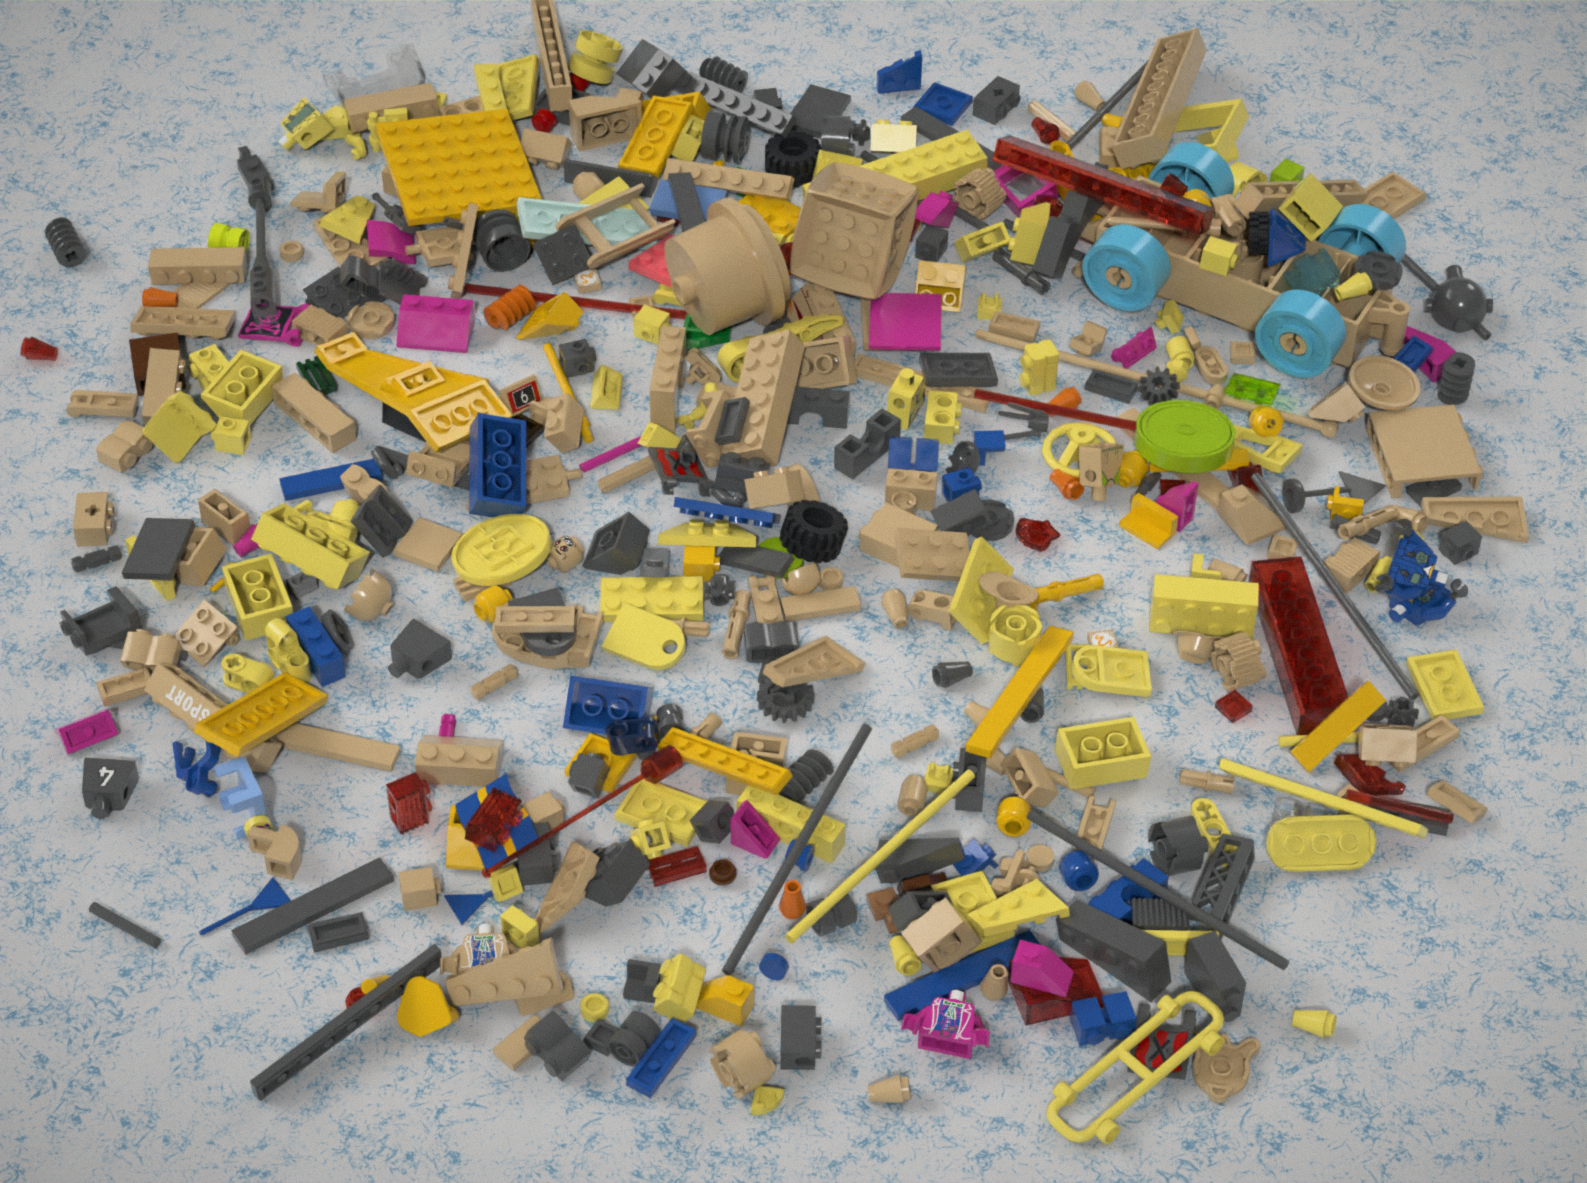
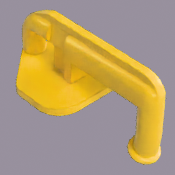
(421, 1007)

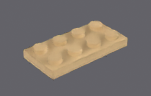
(183, 321)

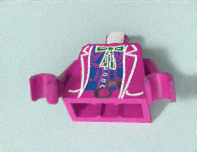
(948, 1026)

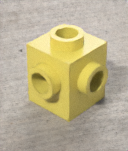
(658, 835)

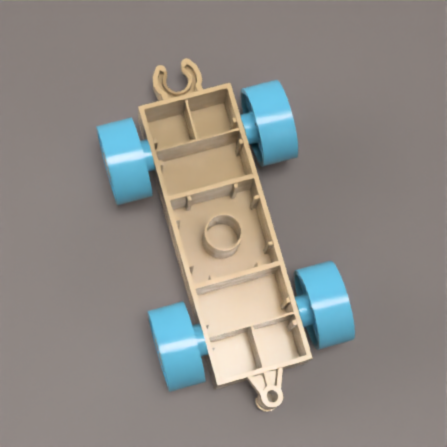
(1291, 326)

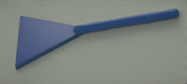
(270, 897)
(466, 905)

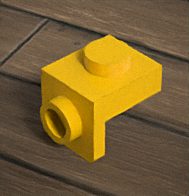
(1344, 506)

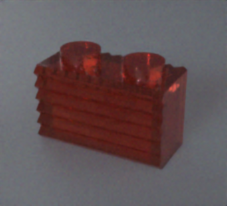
(408, 802)
(494, 820)

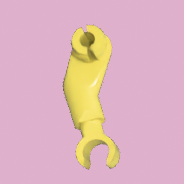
(697, 413)

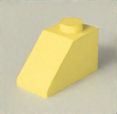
(689, 140)

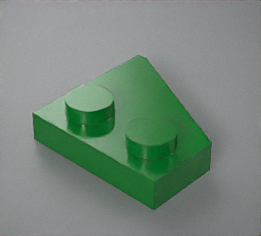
(698, 339)

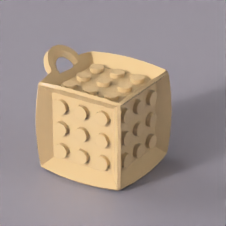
(853, 230)

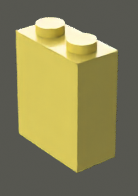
(1310, 207)

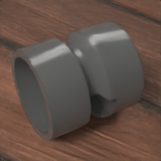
(839, 915)
(634, 1038)

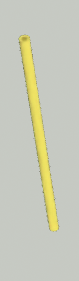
(879, 857)

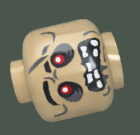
(565, 554)

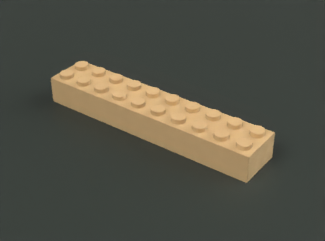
(1159, 99)

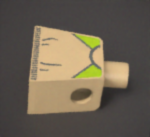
(1100, 467)

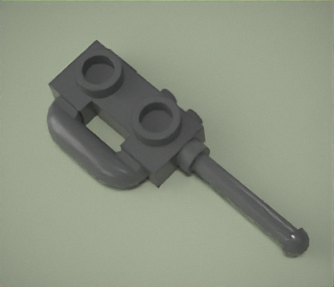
(396, 215)

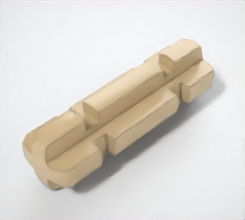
(494, 681)
(914, 741)

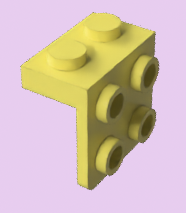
(178, 426)

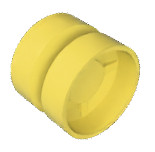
(595, 57)

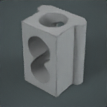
(301, 584)

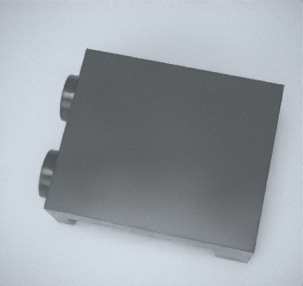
(102, 625)

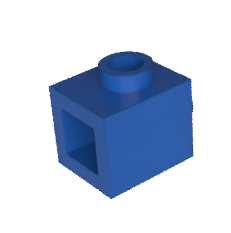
(958, 483)

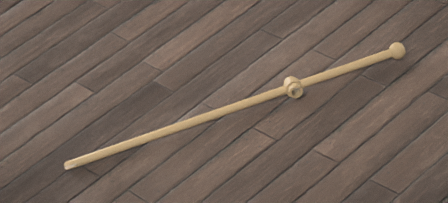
(1213, 397)

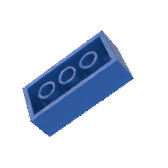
(497, 466)

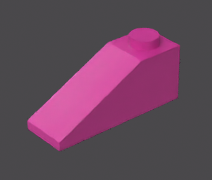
(1435, 362)

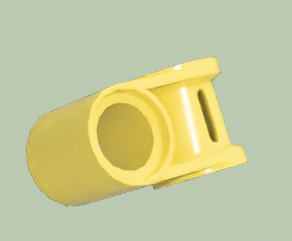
(245, 676)

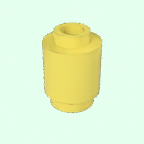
(1180, 349)

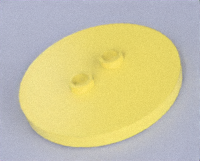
(501, 549)

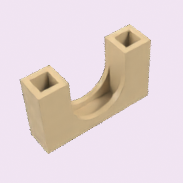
(667, 375)

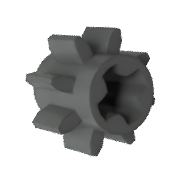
(719, 590)
(1401, 712)

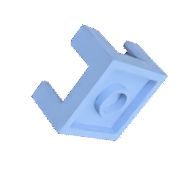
(245, 795)

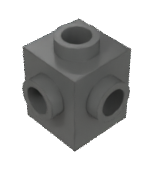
(576, 357)

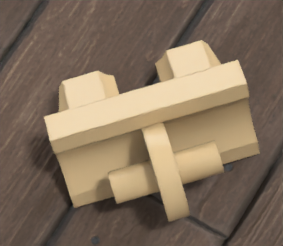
(1016, 872)

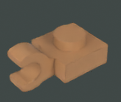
(879, 905)

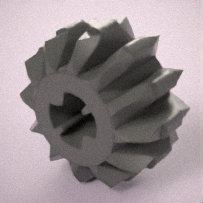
(1155, 379)

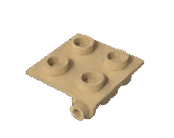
(206, 633)

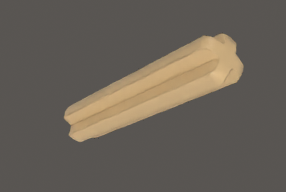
(1039, 110)
(626, 474)

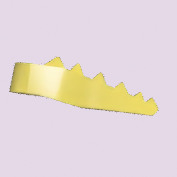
(807, 329)

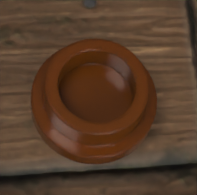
(722, 872)

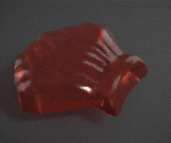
(1036, 533)

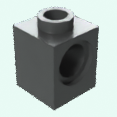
(931, 243)
(713, 821)

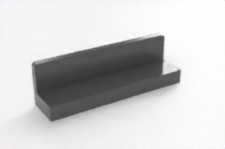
(607, 174)

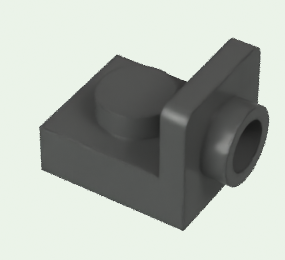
(655, 563)

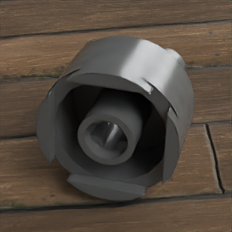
(837, 135)
(1177, 845)

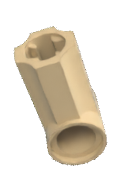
(1226, 211)

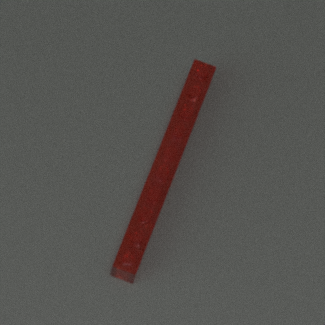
(1103, 184)

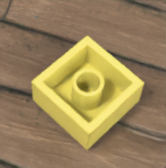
(519, 928)

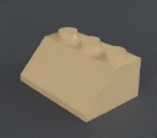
(458, 760)

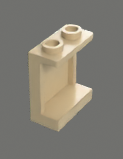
(704, 436)
(440, 467)

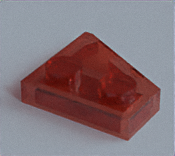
(1366, 777)

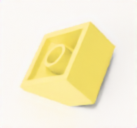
(1029, 233)

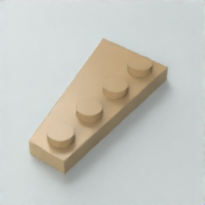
(464, 242)
(341, 247)
(1487, 515)
(812, 663)
(517, 976)

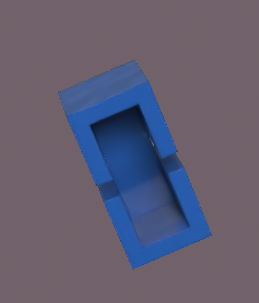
(926, 454)
(1094, 1024)

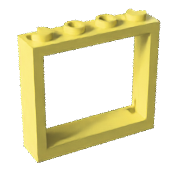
(1216, 115)

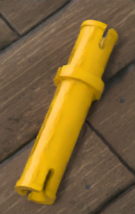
(1058, 590)

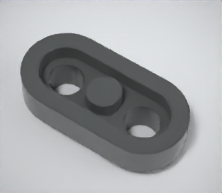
(337, 631)

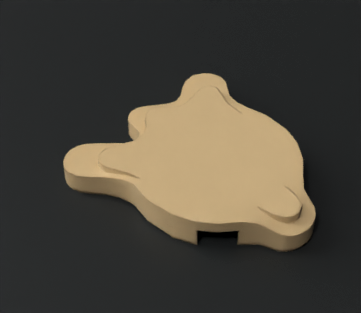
(1225, 1071)

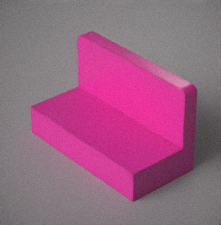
(87, 731)

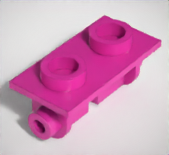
(1135, 349)

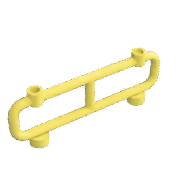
(1104, 1127)

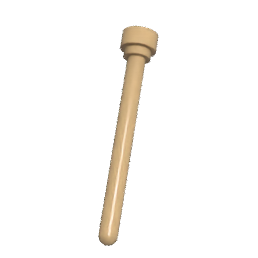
(1214, 230)

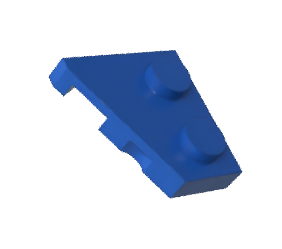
(901, 75)

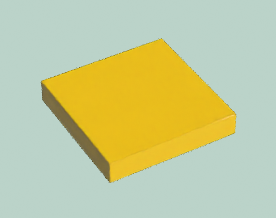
(617, 765)

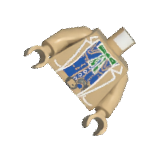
(477, 949)

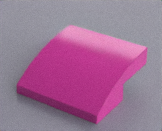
(388, 241)

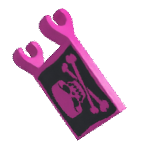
(273, 327)

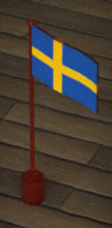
(524, 837)

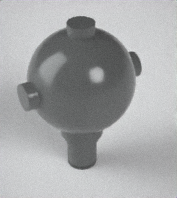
(1458, 302)

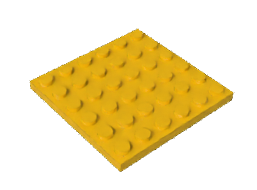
(454, 162)

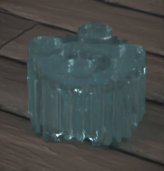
(1314, 273)

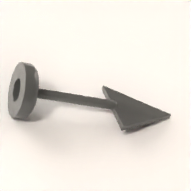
(1357, 487)

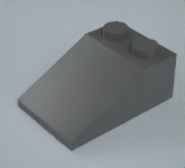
(650, 70)

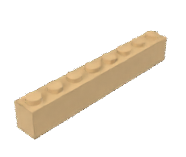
(551, 55)
(1270, 195)

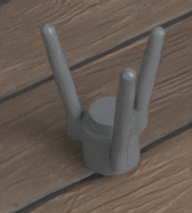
(1036, 420)

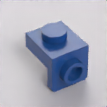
(976, 858)

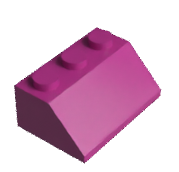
(435, 323)

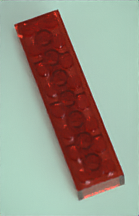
(1297, 641)

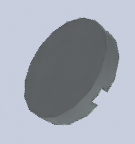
(1380, 268)
(1001, 518)

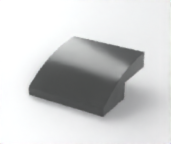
(381, 521)

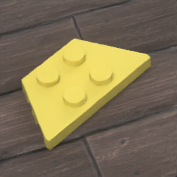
(707, 534)

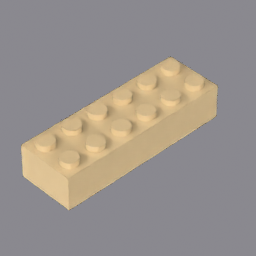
(769, 385)

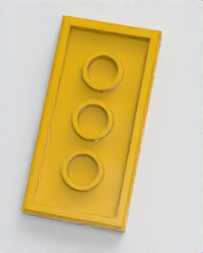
(656, 135)

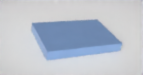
(664, 205)

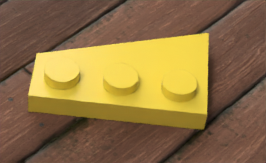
(349, 218)

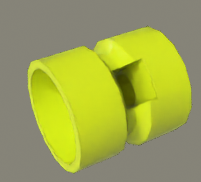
(225, 236)

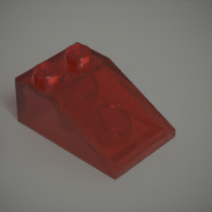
(1042, 1006)

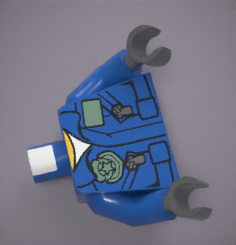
(1411, 567)
(1431, 607)

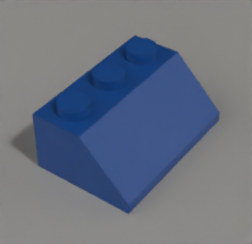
(596, 703)

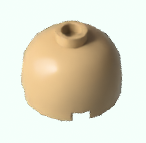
(370, 598)

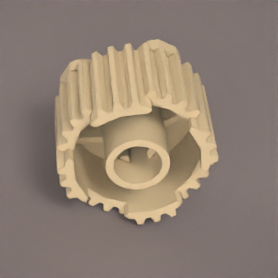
(979, 193)
(1238, 661)

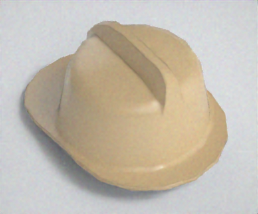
(1007, 590)
(1194, 646)

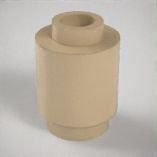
(912, 796)

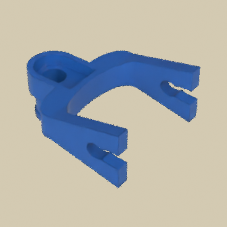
(197, 774)

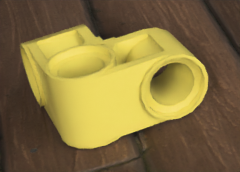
(285, 650)

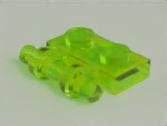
(1252, 389)

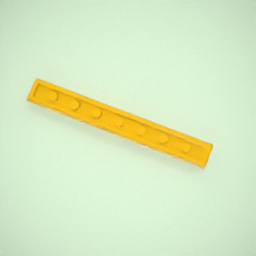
(1019, 692)

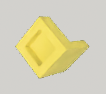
(658, 437)
(1198, 572)

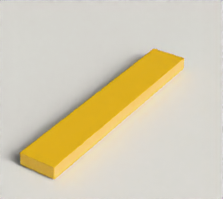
(727, 761)

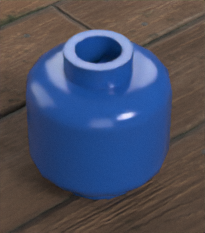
(1079, 871)

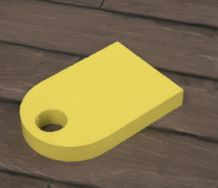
(643, 637)
(1113, 670)

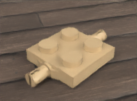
(437, 245)
(548, 479)

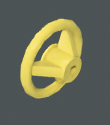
(1079, 435)

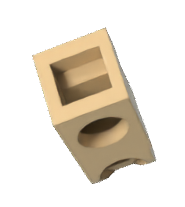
(932, 607)

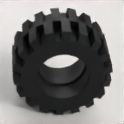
(792, 156)
(813, 531)

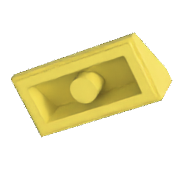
(606, 389)

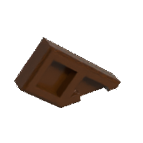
(920, 883)

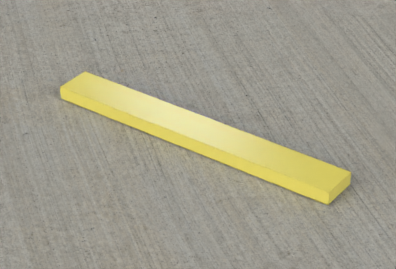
(1323, 798)

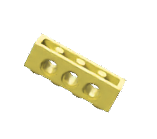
(789, 818)

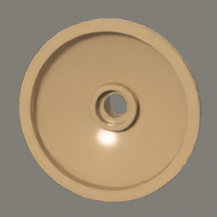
(1384, 383)

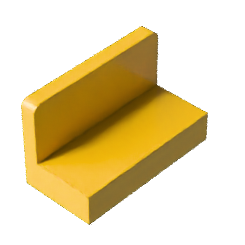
(1149, 521)

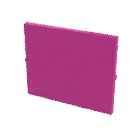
(905, 322)

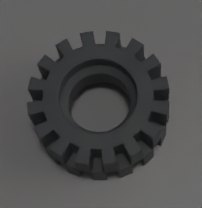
(1258, 233)

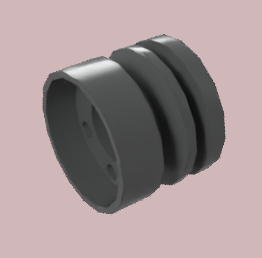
(724, 137)
(500, 240)

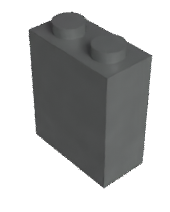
(1215, 974)

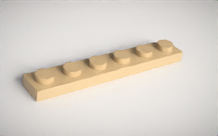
(734, 179)

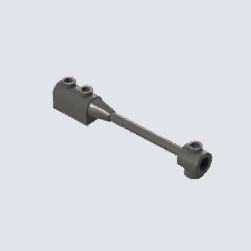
(262, 279)

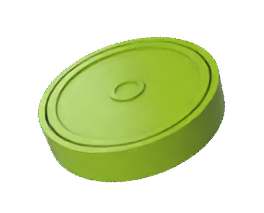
(1184, 436)

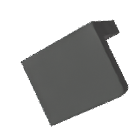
(641, 980)

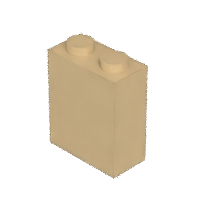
(878, 535)

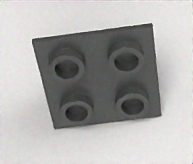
(562, 254)
(398, 279)
(331, 297)

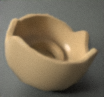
(802, 580)

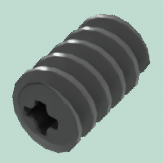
(723, 73)
(65, 242)
(1456, 379)
(807, 774)

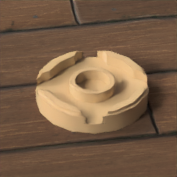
(371, 320)

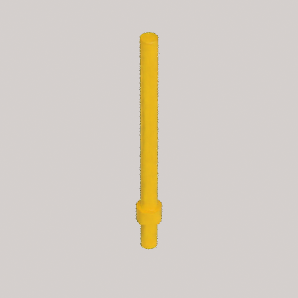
(565, 387)

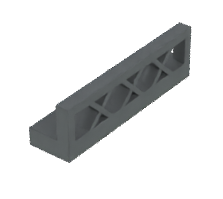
(1234, 878)

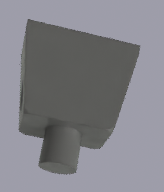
(418, 651)

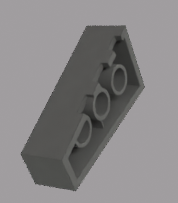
(1117, 948)

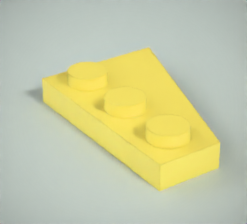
(1022, 905)

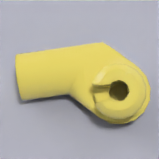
(359, 146)

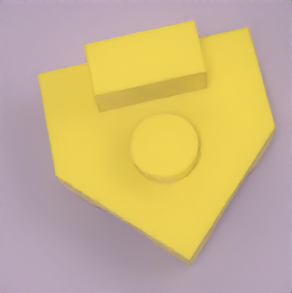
(337, 119)

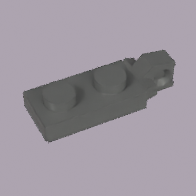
(251, 166)

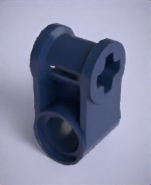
(630, 736)

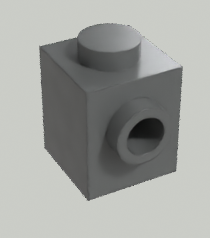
(1460, 543)
(588, 774)

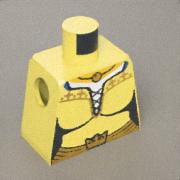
(910, 390)

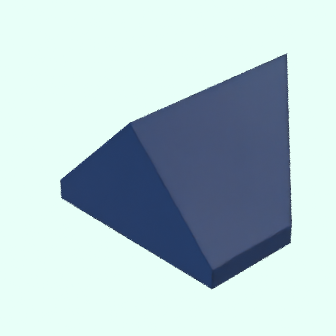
(1284, 239)

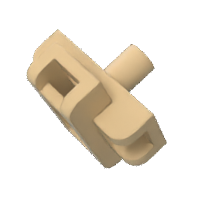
(701, 368)

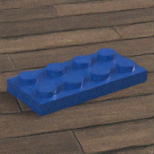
(718, 511)

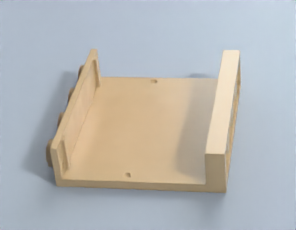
(1422, 446)

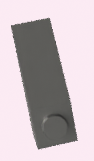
(919, 858)

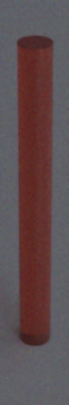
(1399, 806)

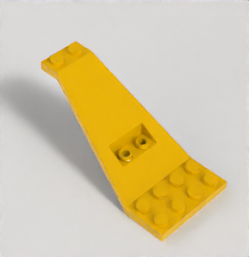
(437, 407)

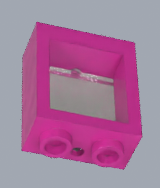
(1022, 188)

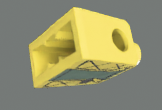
(304, 126)

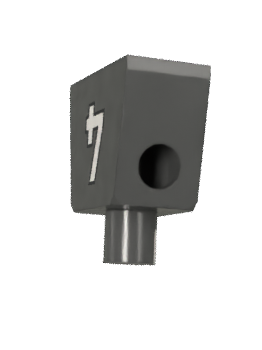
(108, 784)

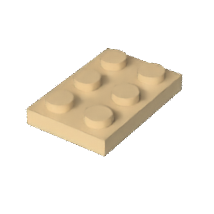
(931, 554)

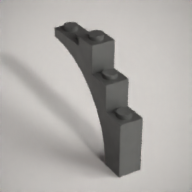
(1064, 231)

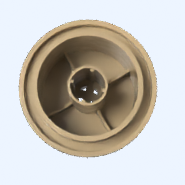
(728, 269)

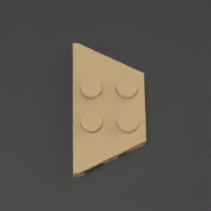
(568, 885)

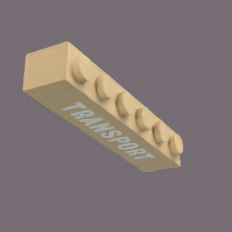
(194, 702)

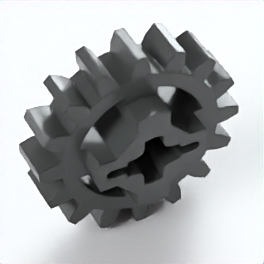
(785, 701)

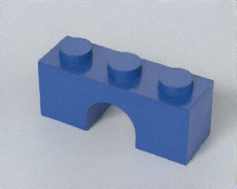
(324, 656)
(1123, 890)

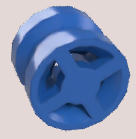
(806, 857)

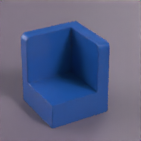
(989, 441)

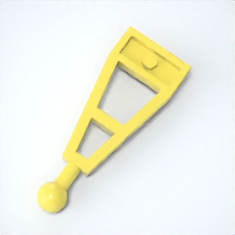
(1276, 457)

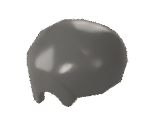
(964, 456)

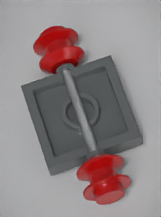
(546, 119)

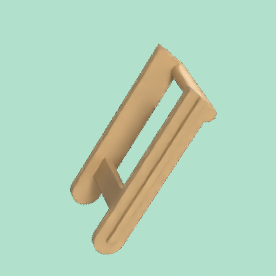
(605, 250)

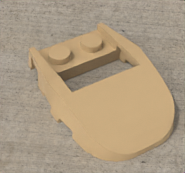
(579, 655)

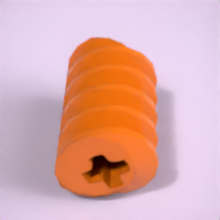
(509, 308)

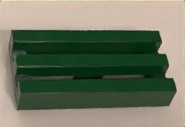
(322, 369)

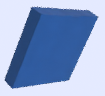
(944, 103)

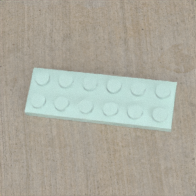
(541, 216)

